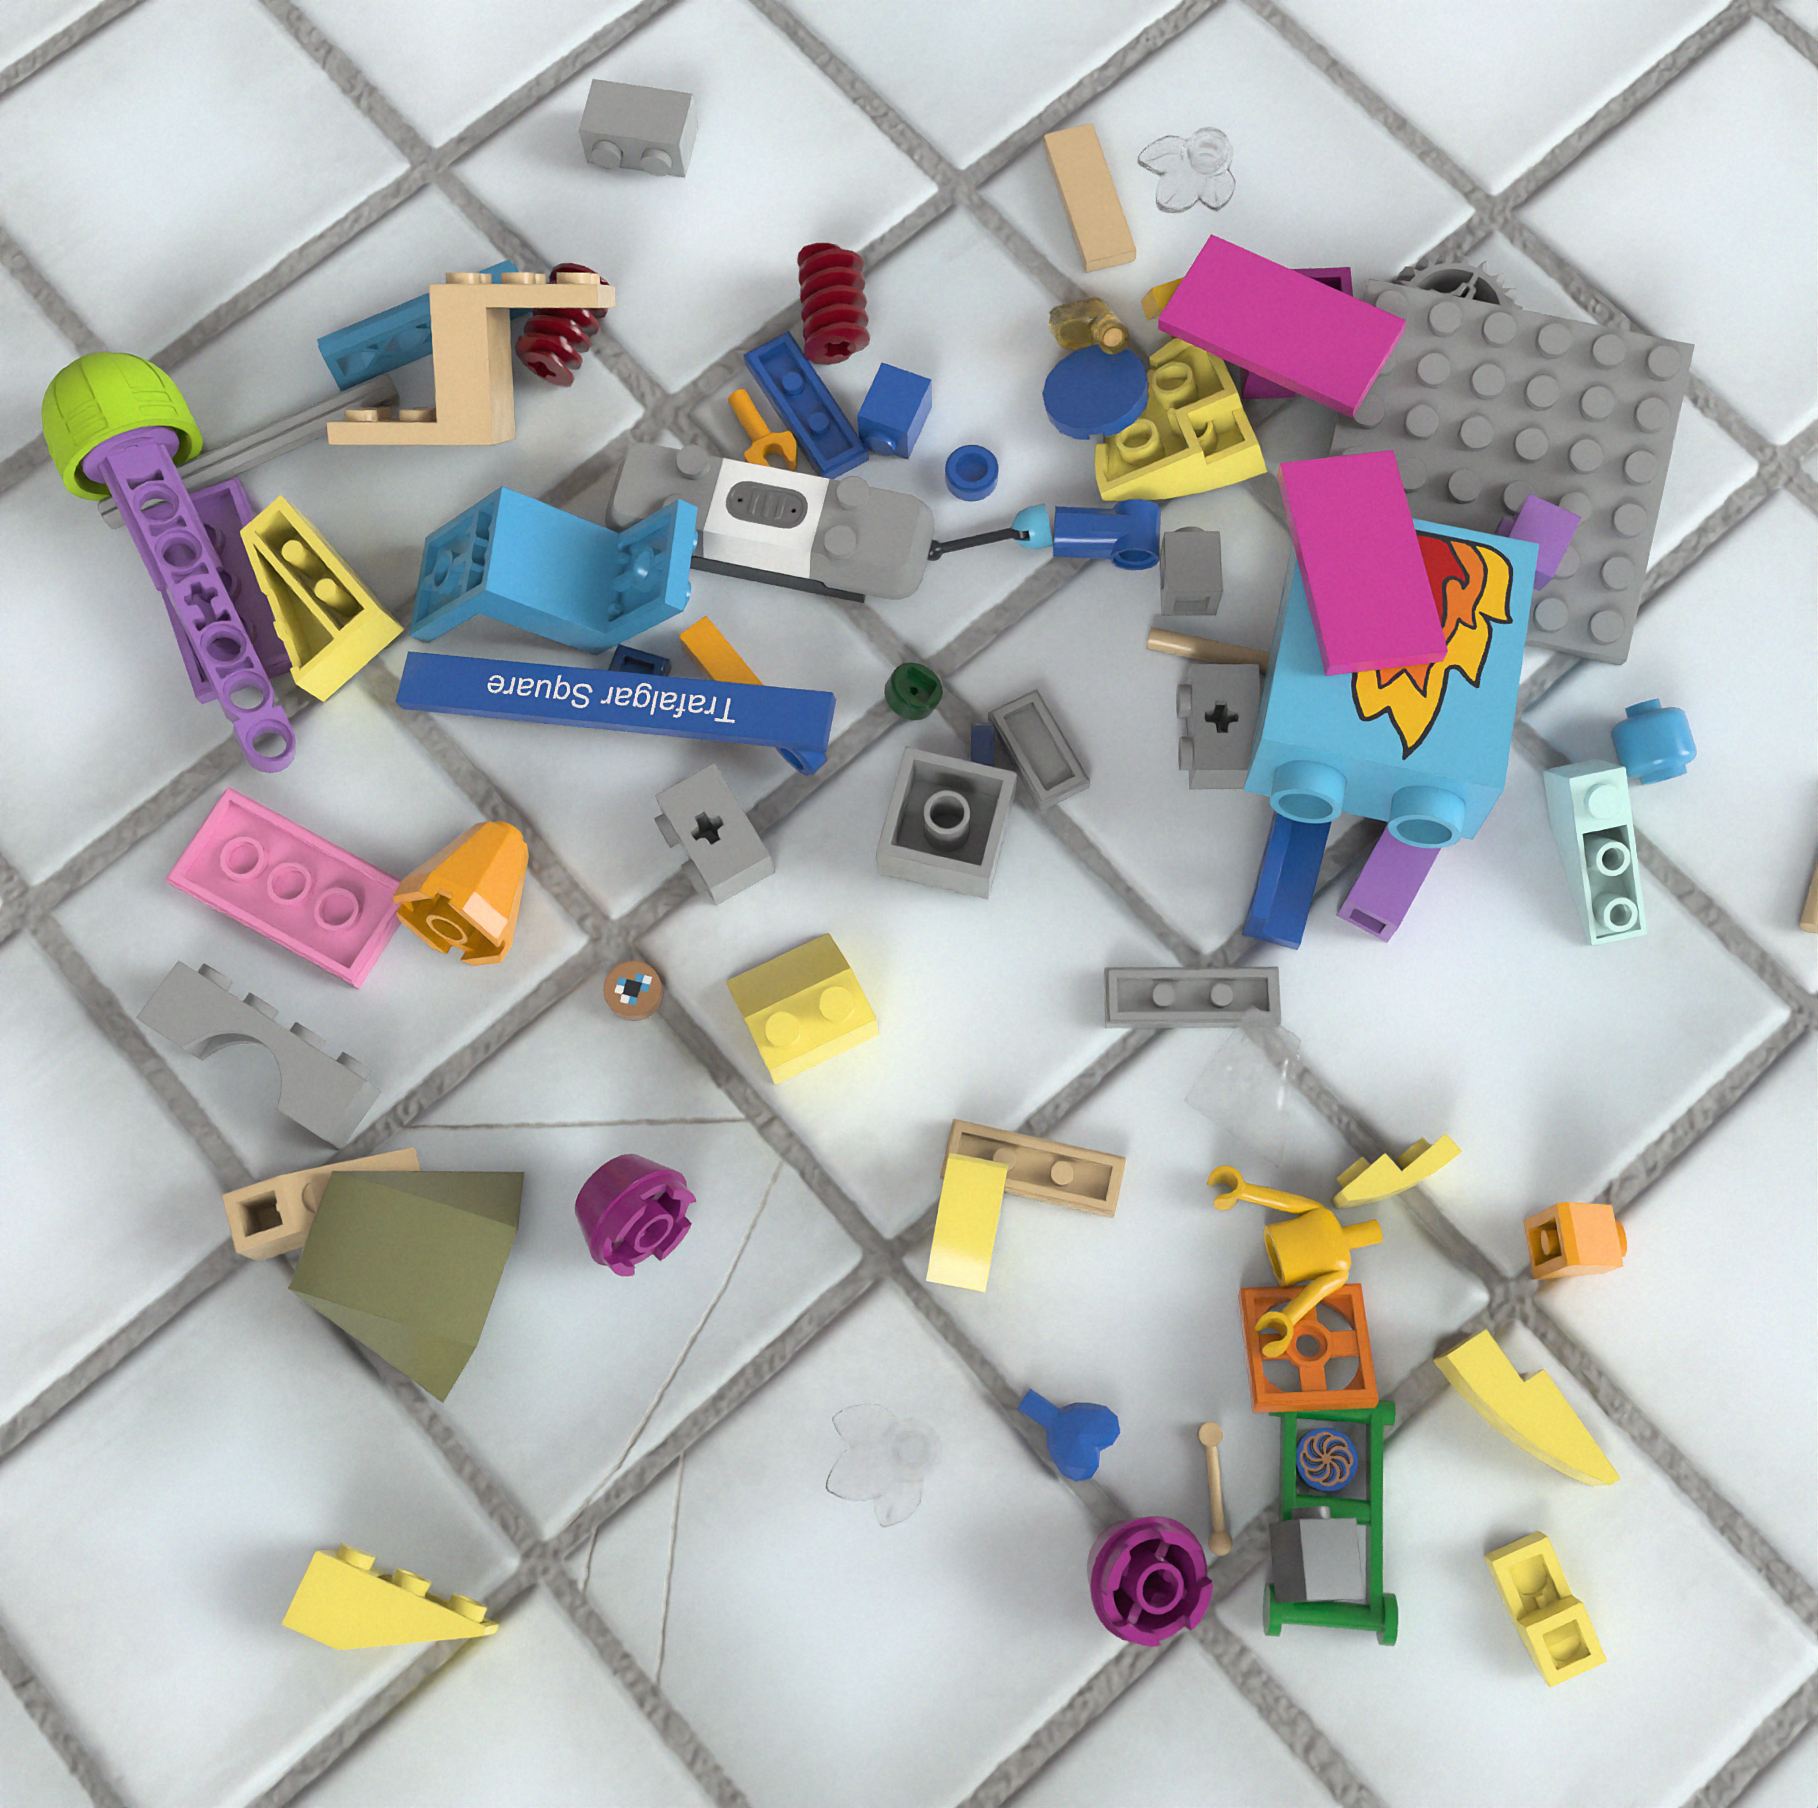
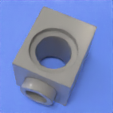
(1190, 572)

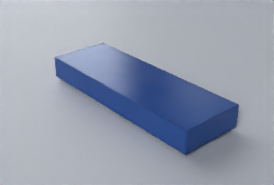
(806, 407)

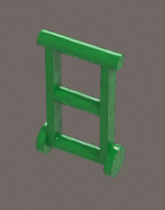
(1380, 1608)

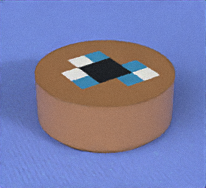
(633, 990)

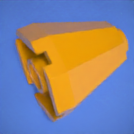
(468, 893)

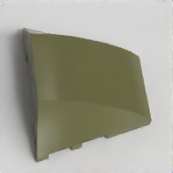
(411, 1263)

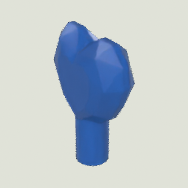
(1073, 1433)

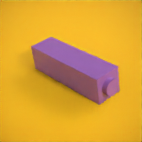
(1387, 885)

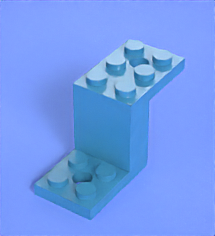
(554, 572)

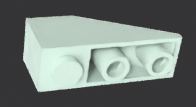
(1597, 847)

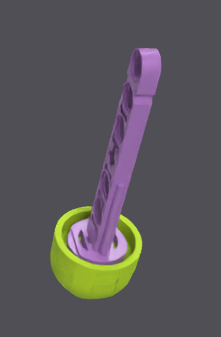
(120, 432)

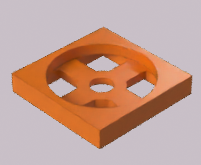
(1314, 1396)

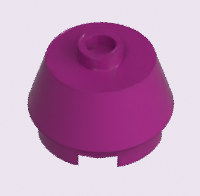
(633, 1212)
(1148, 1579)

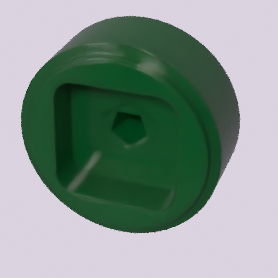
(913, 691)

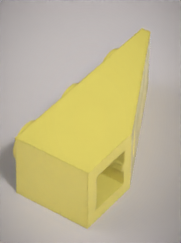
(358, 1606)

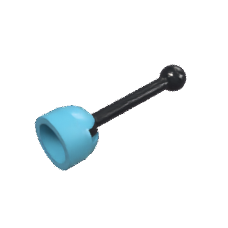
(1028, 529)

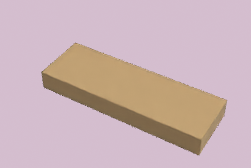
(1089, 198)
(1043, 1168)

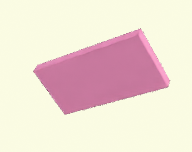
(290, 887)

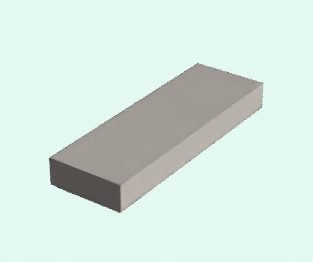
(1188, 996)

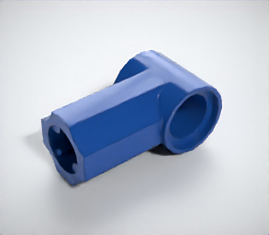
(1123, 534)

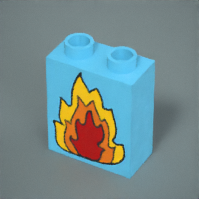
(1407, 740)

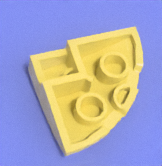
(1186, 437)

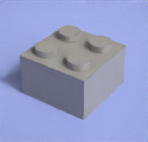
(946, 822)

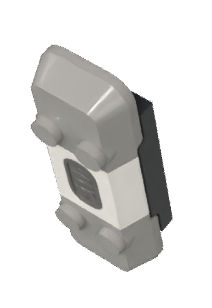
(781, 523)

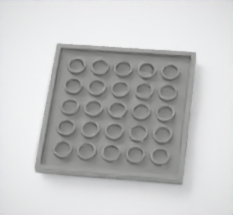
(1539, 405)

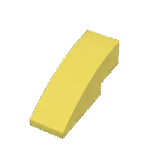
(1525, 1409)

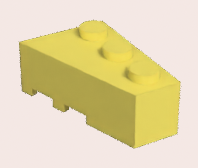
(318, 601)

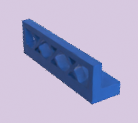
(1286, 881)

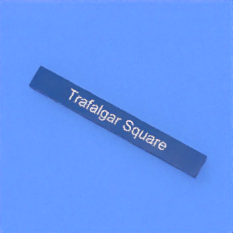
(618, 701)

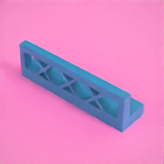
(390, 338)

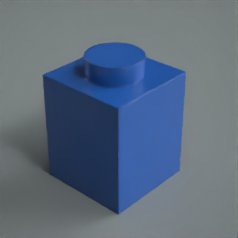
(894, 411)

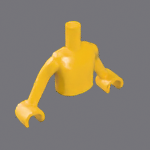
(1298, 1249)

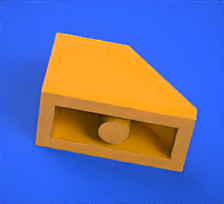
(1574, 1240)

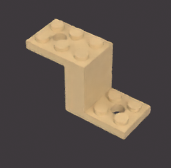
(470, 361)

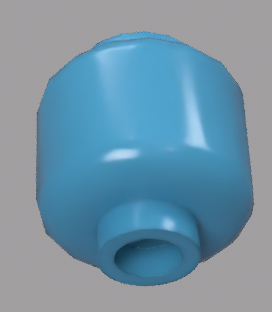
(1654, 742)

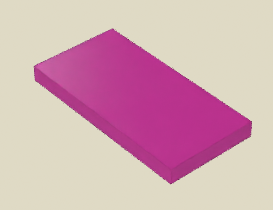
(1282, 325)
(1360, 563)

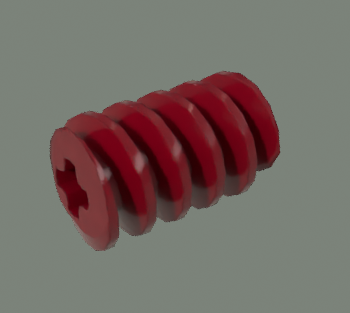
(832, 303)
(558, 334)

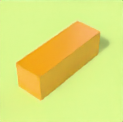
(715, 655)

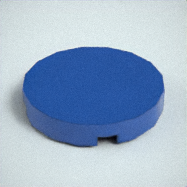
(1095, 392)

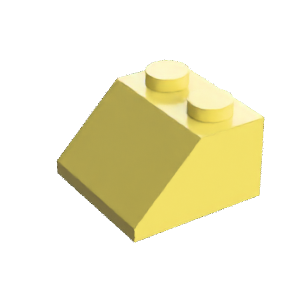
(803, 1007)

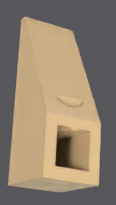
(280, 1210)

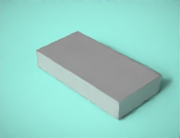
(1038, 750)

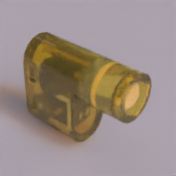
(1087, 324)

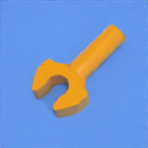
(762, 439)

